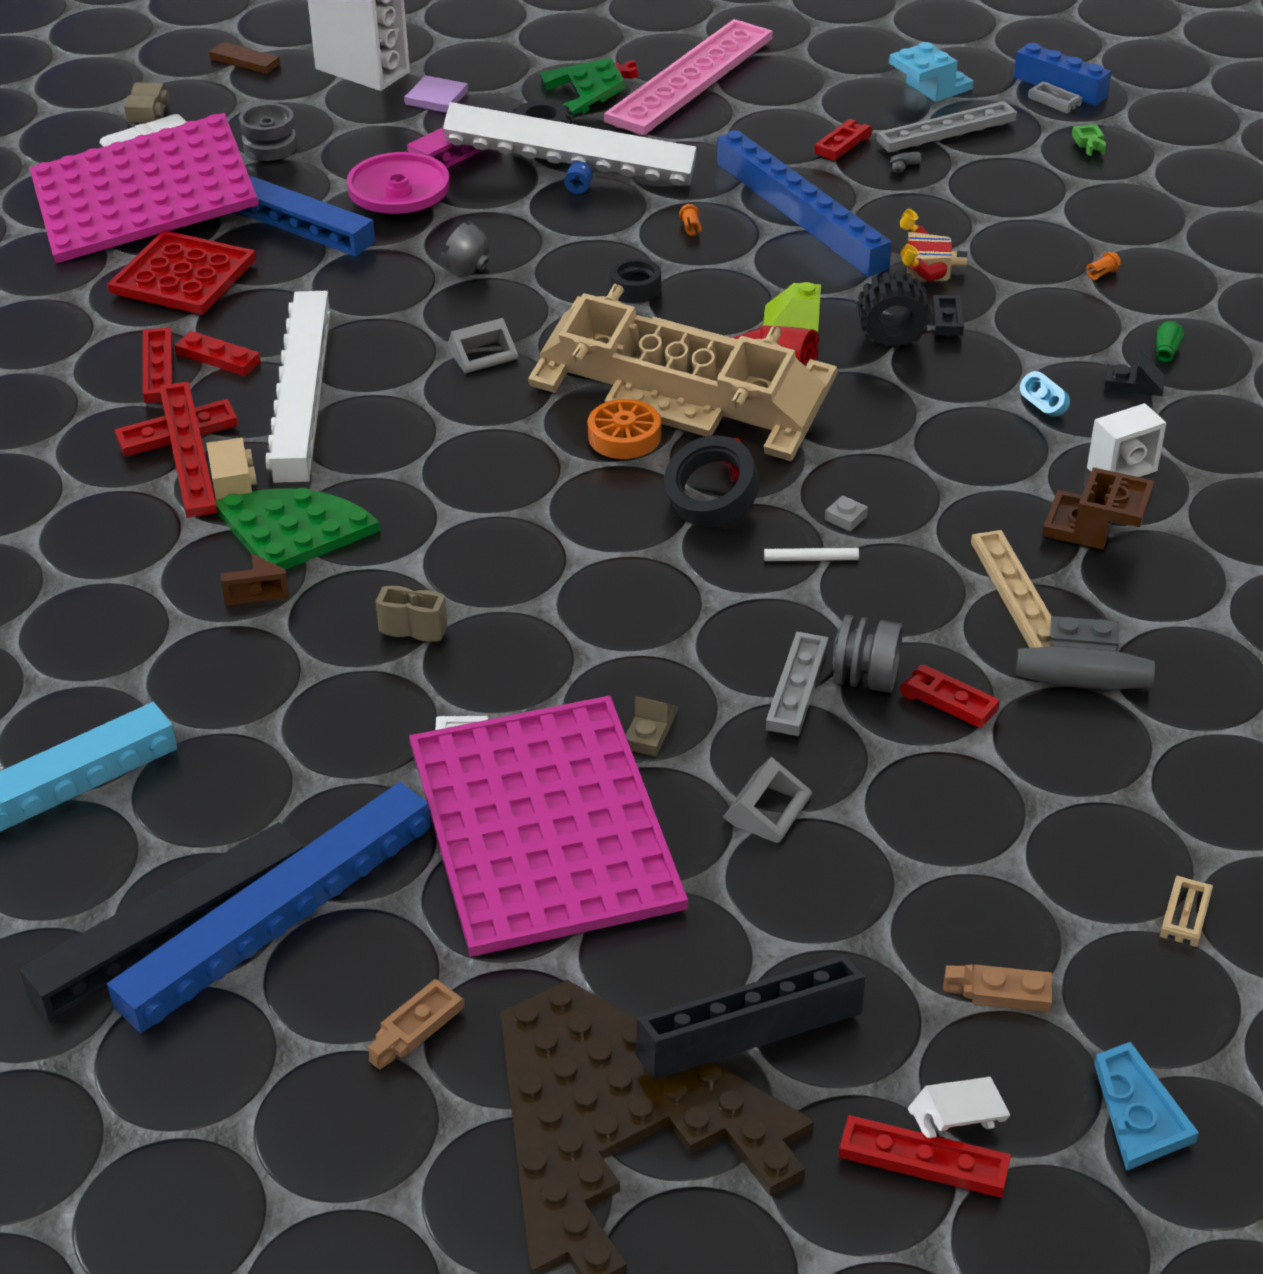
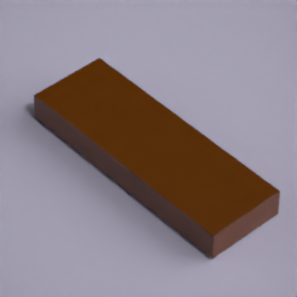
(244, 58)

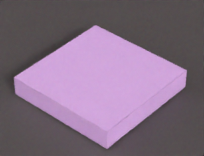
(435, 93)

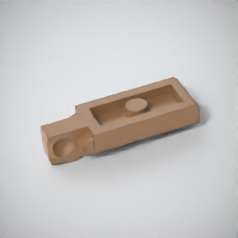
(1001, 986)
(414, 1023)

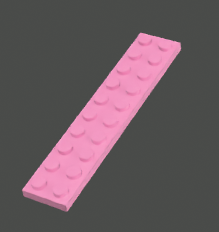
(687, 77)

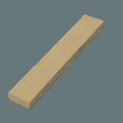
(1014, 587)

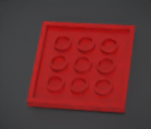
(182, 272)

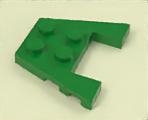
(590, 80)

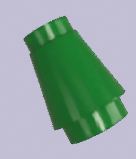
(1168, 340)

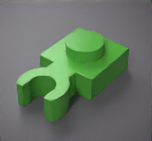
(1090, 138)

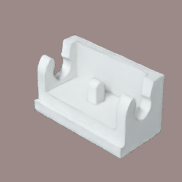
(958, 1105)

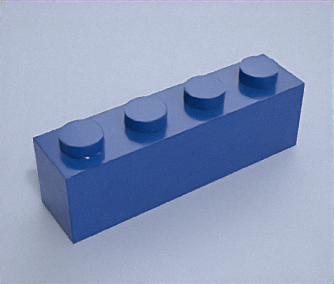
(1072, 74)

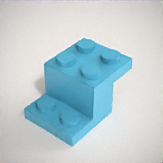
(931, 71)

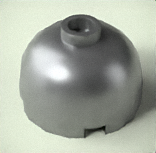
(466, 251)

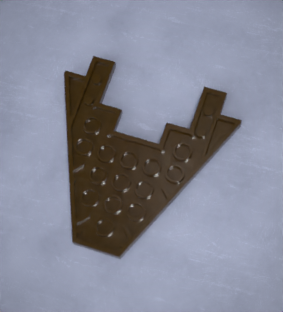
(588, 1096)

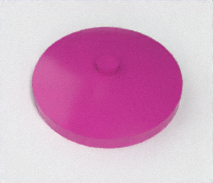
(398, 182)

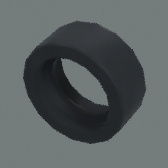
(637, 269)

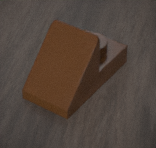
(261, 583)

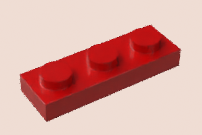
(217, 353)

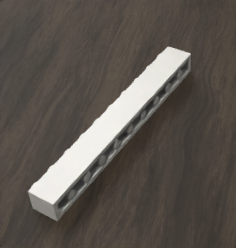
(569, 144)
(299, 388)

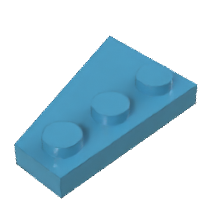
(1140, 1108)

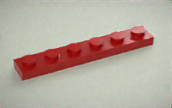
(188, 450)

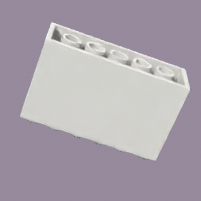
(360, 40)

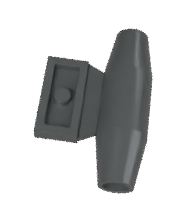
(1084, 656)

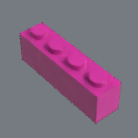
(436, 147)

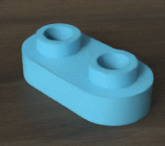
(1046, 395)

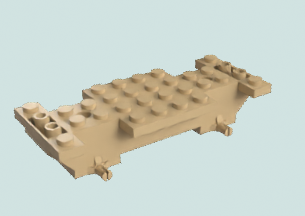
(687, 371)

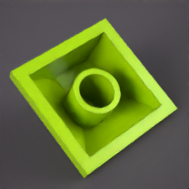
(795, 307)

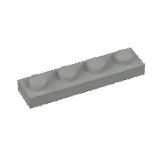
(797, 684)

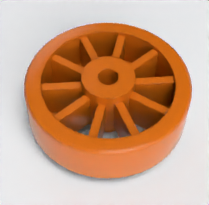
(624, 428)

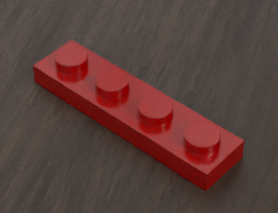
(157, 362)
(155, 434)
(925, 1157)

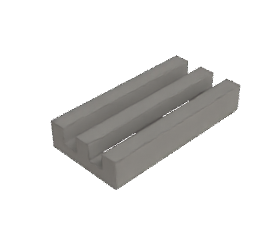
(1055, 97)

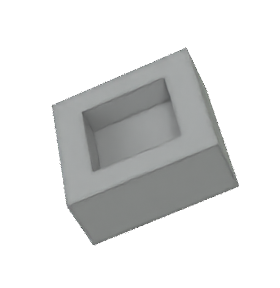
(846, 513)

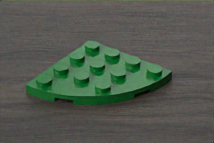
(294, 524)

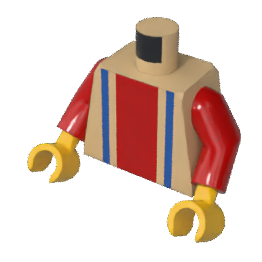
(928, 255)

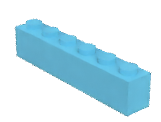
(83, 763)

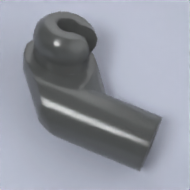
(899, 161)

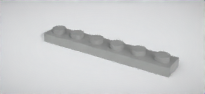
(946, 126)

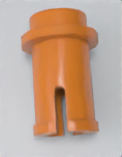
(689, 215)
(1108, 263)

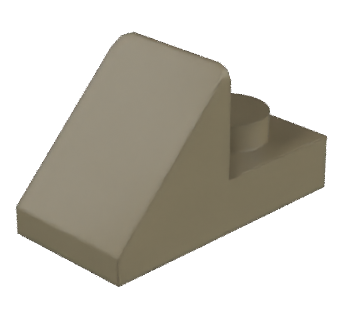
(650, 725)

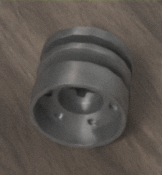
(867, 653)

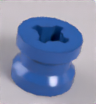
(584, 175)

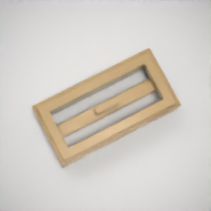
(1181, 930)

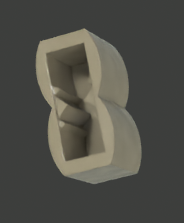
(146, 102)
(411, 613)

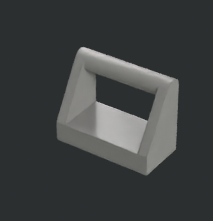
(478, 336)
(773, 776)

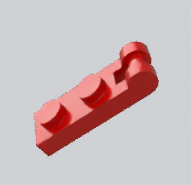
(842, 139)
(950, 695)

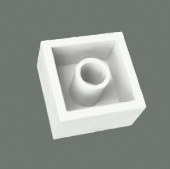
(1127, 441)

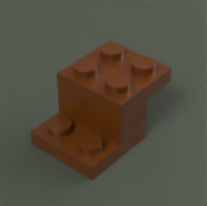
(1105, 500)

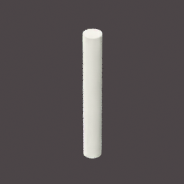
(811, 554)

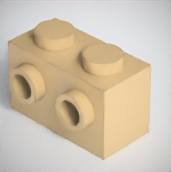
(231, 467)

